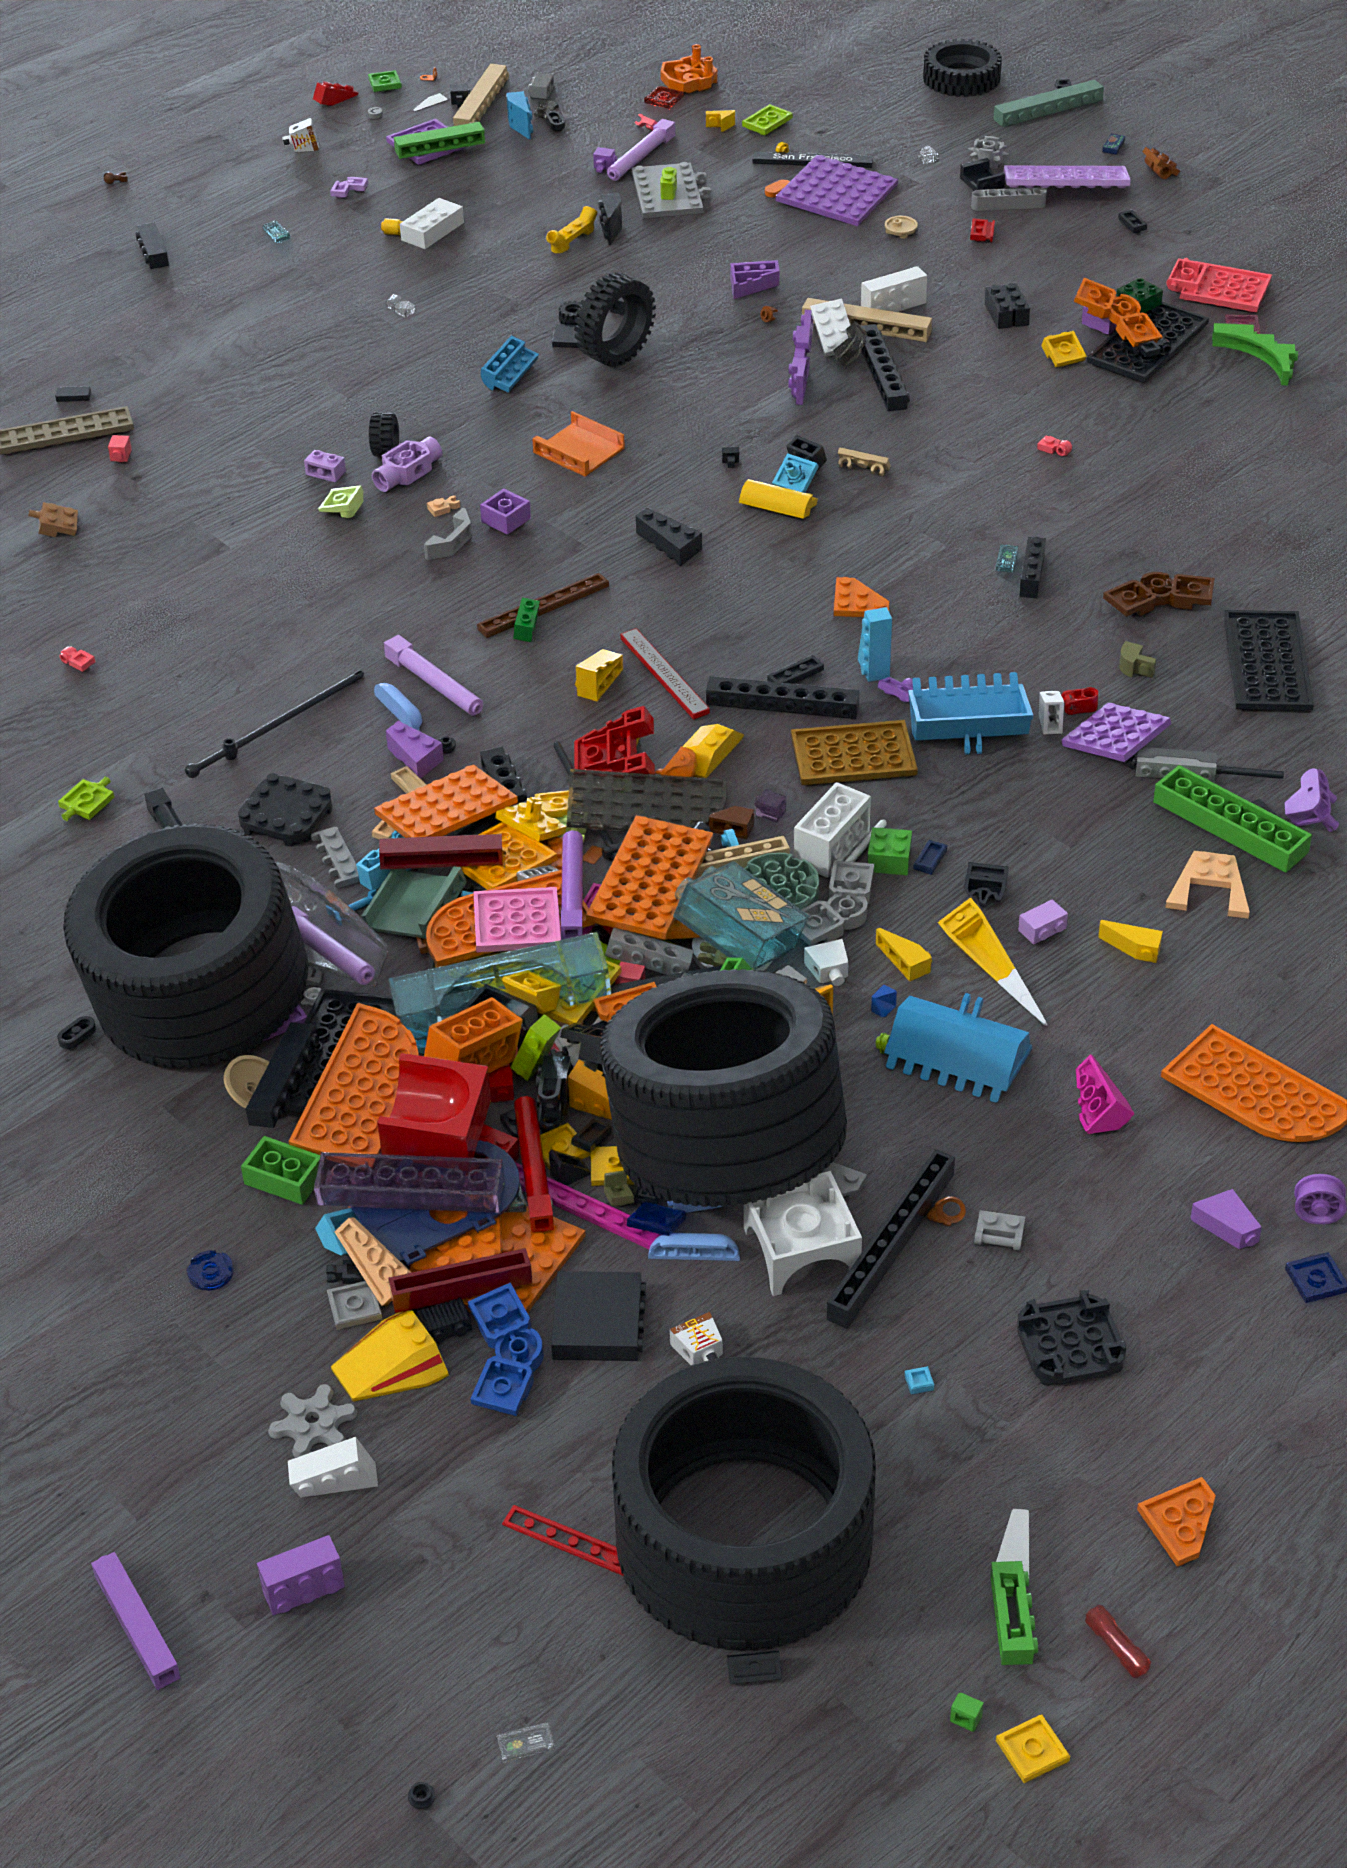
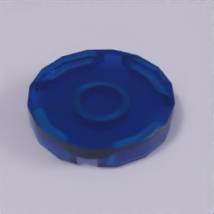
(210, 1270)

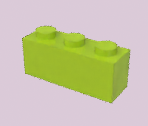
(535, 1046)

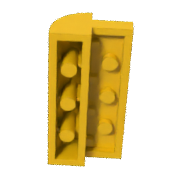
(777, 499)

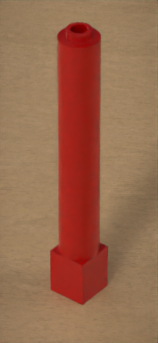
(533, 1165)

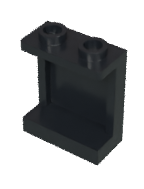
(980, 176)

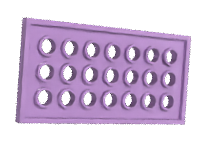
(1066, 176)

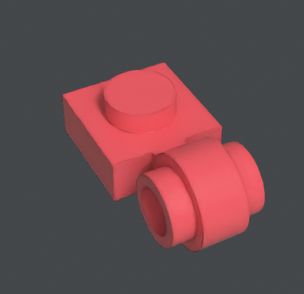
(1050, 445)
(80, 660)

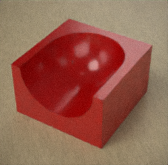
(436, 1108)

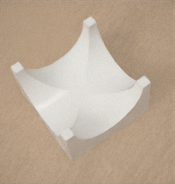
(803, 1228)

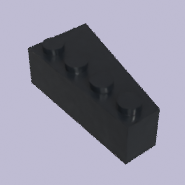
(669, 535)

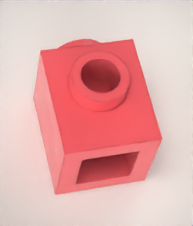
(119, 448)
(630, 973)

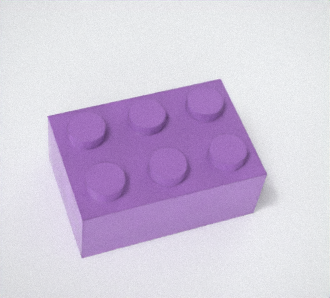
(301, 1575)

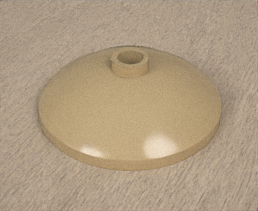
(243, 1077)

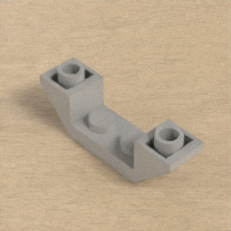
(439, 547)

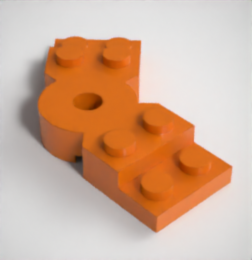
(1120, 310)

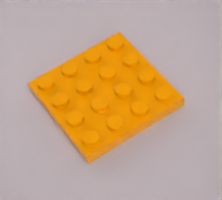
(519, 854)

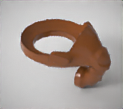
(938, 1215)

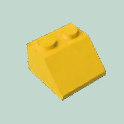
(534, 990)

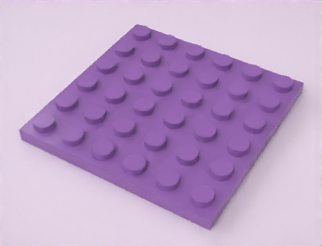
(837, 190)

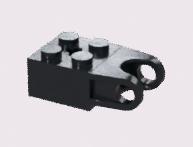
(553, 1090)

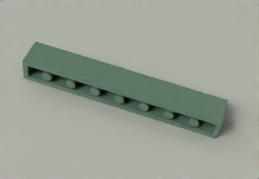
(1048, 103)

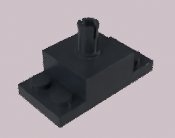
(590, 1042)

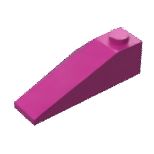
(1100, 1099)

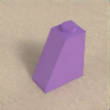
(1227, 1218)

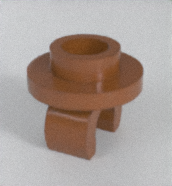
(767, 313)

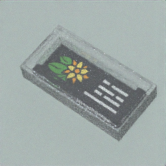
(525, 1742)

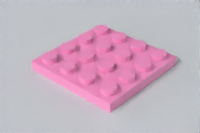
(516, 918)

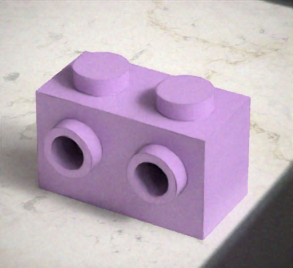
(325, 466)
(1043, 921)

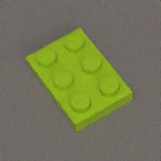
(767, 119)

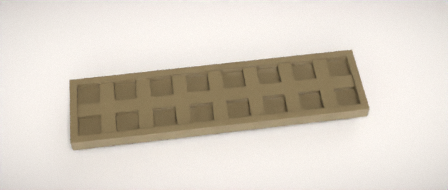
(65, 430)

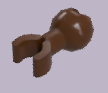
(109, 177)

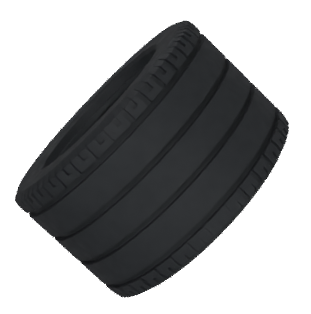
(202, 1001)
(724, 1087)

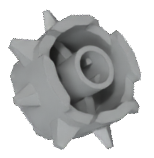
(989, 148)

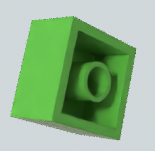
(890, 850)

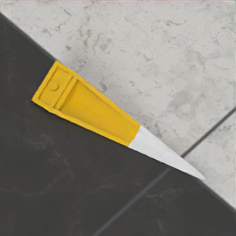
(976, 938)

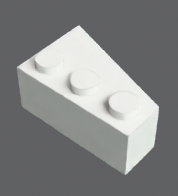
(333, 1470)

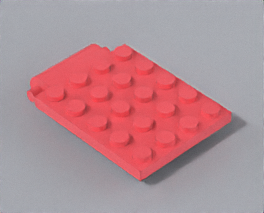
(1218, 285)

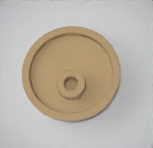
(901, 226)

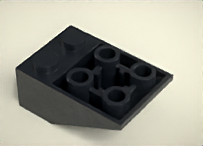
(610, 216)

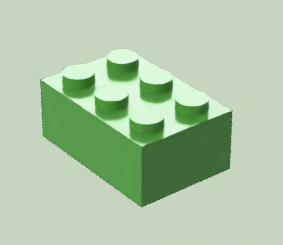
(281, 1170)

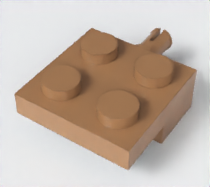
(55, 519)

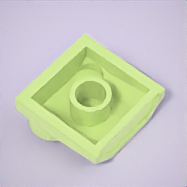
(343, 501)

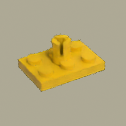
(531, 820)

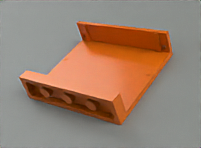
(581, 445)

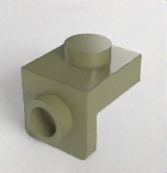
(617, 1189)

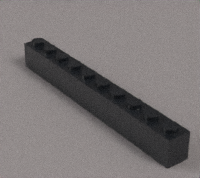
(890, 1239)

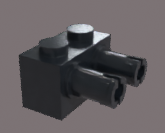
(807, 450)

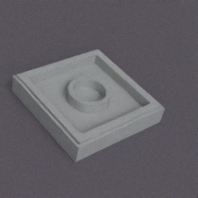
(353, 1305)

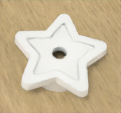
(309, 994)

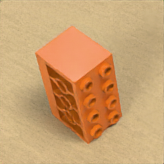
(478, 1035)

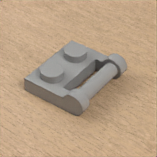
(999, 1229)

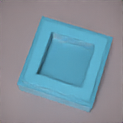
(919, 1380)

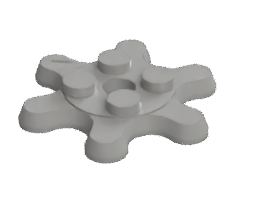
(306, 1433)

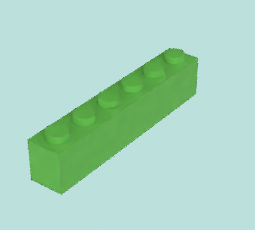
(439, 140)

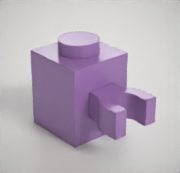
(604, 158)

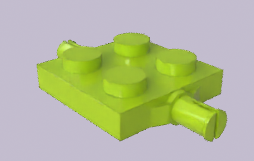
(86, 799)

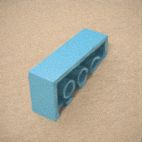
(875, 644)
(369, 868)

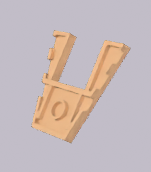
(1211, 870)

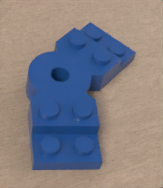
(505, 1328)

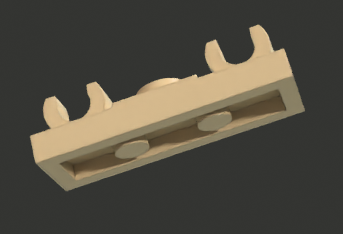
(863, 460)

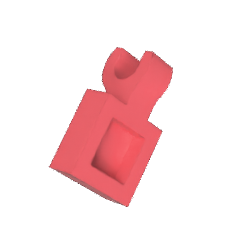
(646, 121)

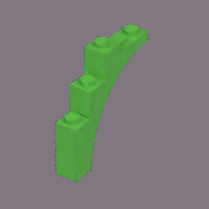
(1244, 338)

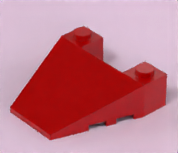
(615, 745)

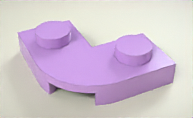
(341, 189)

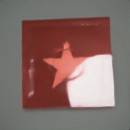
(664, 97)

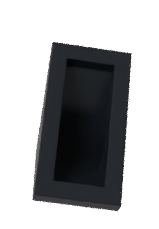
(567, 1168)

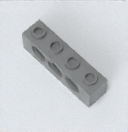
(648, 951)

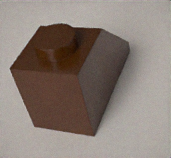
(735, 818)

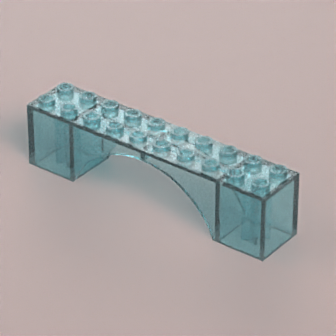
(443, 991)

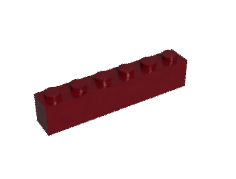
(440, 851)
(459, 1280)

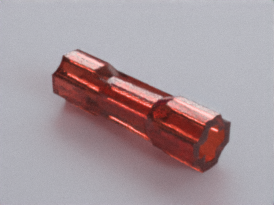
(1130, 1655)

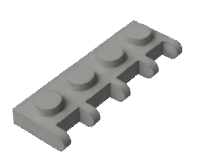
(338, 855)

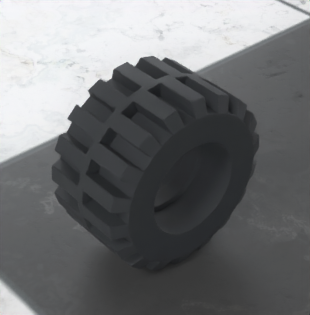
(383, 433)

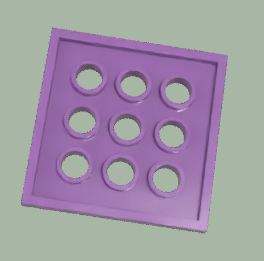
(1116, 732)

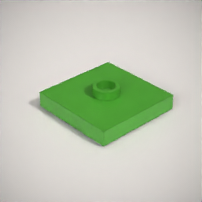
(384, 81)

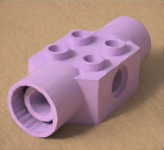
(406, 463)

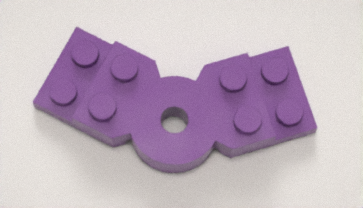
(801, 362)

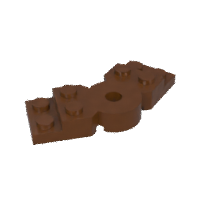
(1159, 589)

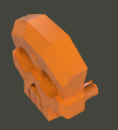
(689, 72)

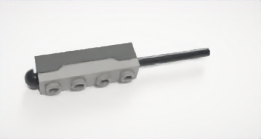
(1161, 761)

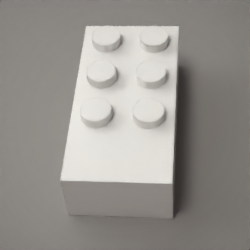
(431, 223)
(895, 291)

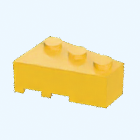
(597, 674)

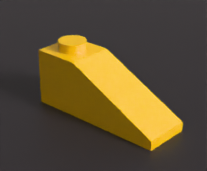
(1133, 940)
(904, 954)

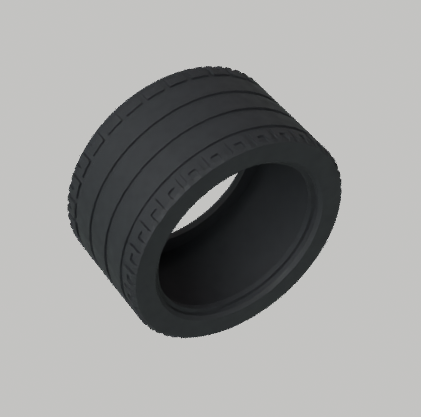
(755, 1413)

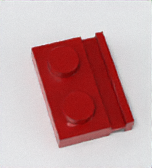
(982, 230)

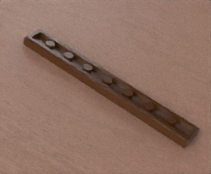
(547, 603)

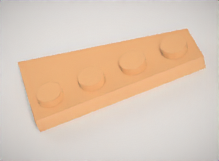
(371, 1258)

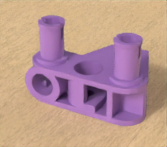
(1312, 801)

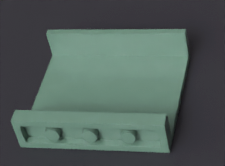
(410, 900)

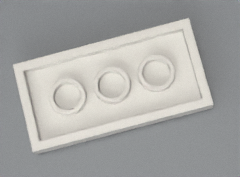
(831, 324)

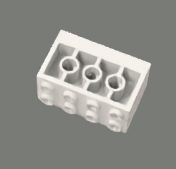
(832, 828)

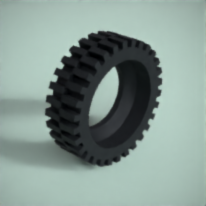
(982, 58)
(634, 325)

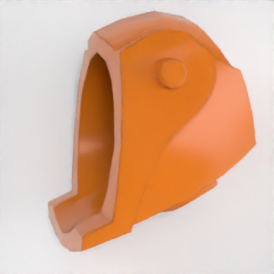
(682, 764)

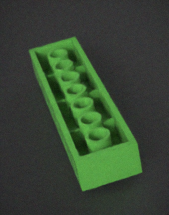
(1232, 818)

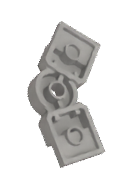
(847, 903)

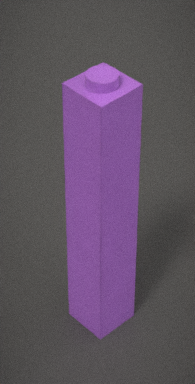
(136, 1621)

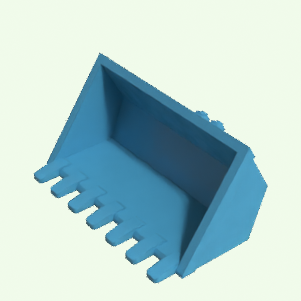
(969, 710)
(957, 1045)

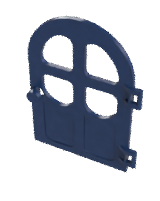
(414, 1231)

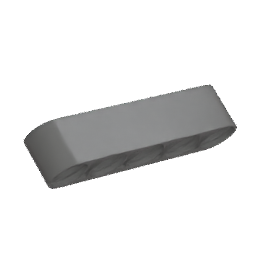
(1008, 199)

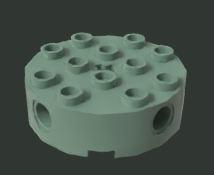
(787, 876)

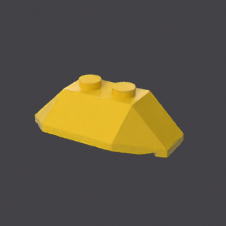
(711, 746)

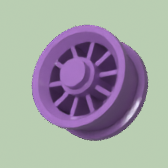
(1320, 1199)

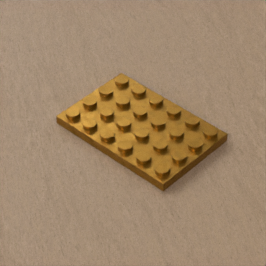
(853, 752)

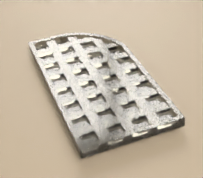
(615, 798)

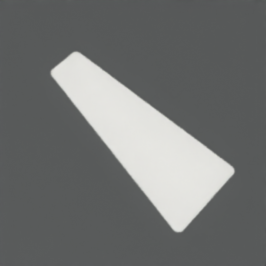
(1016, 1539)

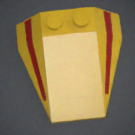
(391, 1359)

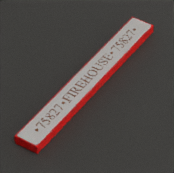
(665, 674)

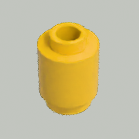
(391, 226)

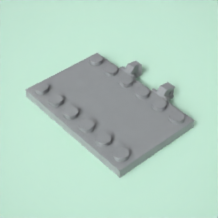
(687, 195)

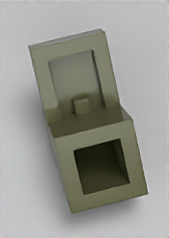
(1134, 662)

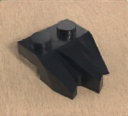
(986, 881)

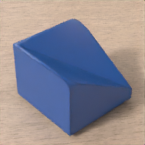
(884, 1001)

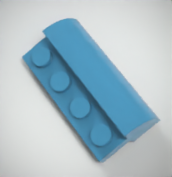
(508, 365)

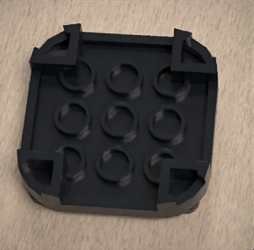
(285, 808)
(1071, 1339)

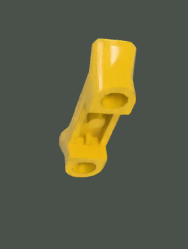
(583, 224)

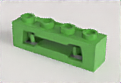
(1021, 1645)

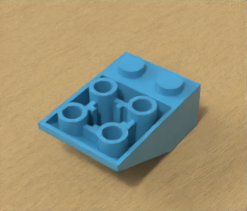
(519, 113)

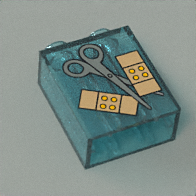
(739, 914)

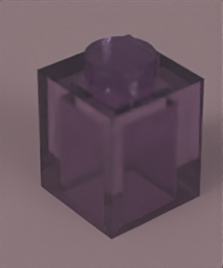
(770, 805)

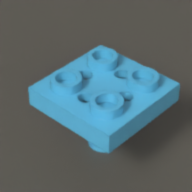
(791, 473)

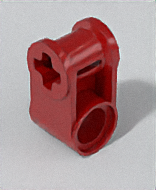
(1082, 700)

